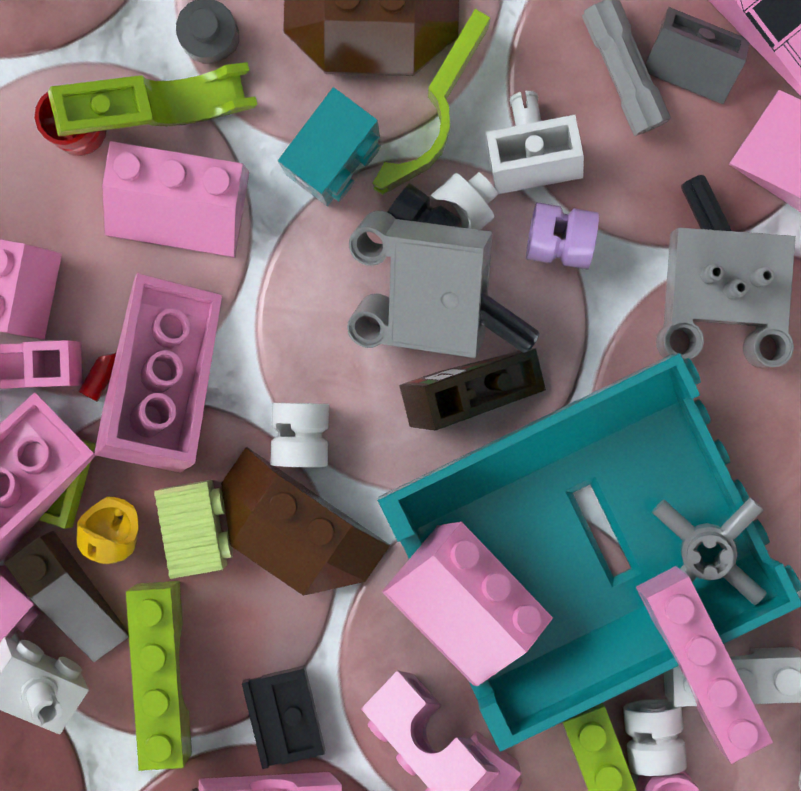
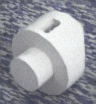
(468, 199)

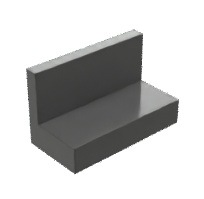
(697, 55)

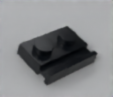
(283, 717)

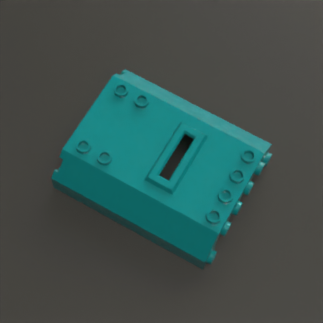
(635, 448)

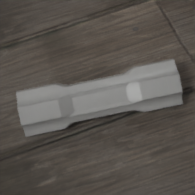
(613, 38)

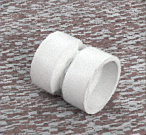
(299, 435)
(655, 740)

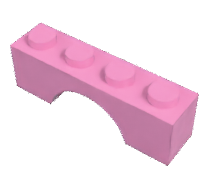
(705, 664)

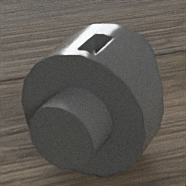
(207, 31)

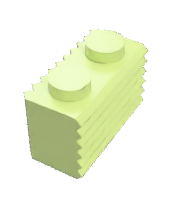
(193, 528)

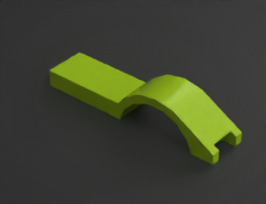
(143, 101)
(394, 175)

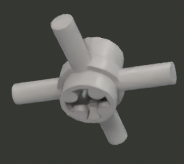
(710, 534)

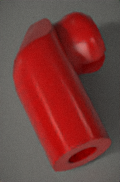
(98, 377)

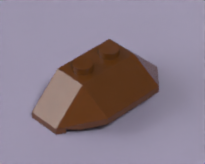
(371, 34)
(294, 529)

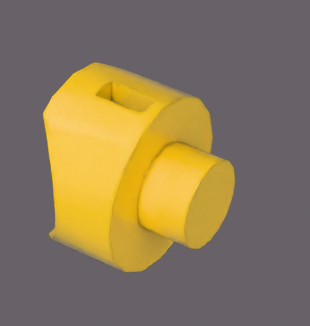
(105, 536)

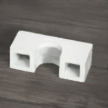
(767, 674)

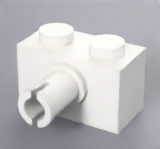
(534, 150)
(38, 685)

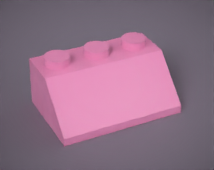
(173, 199)
(467, 603)

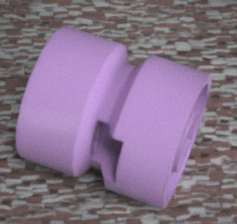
(577, 241)

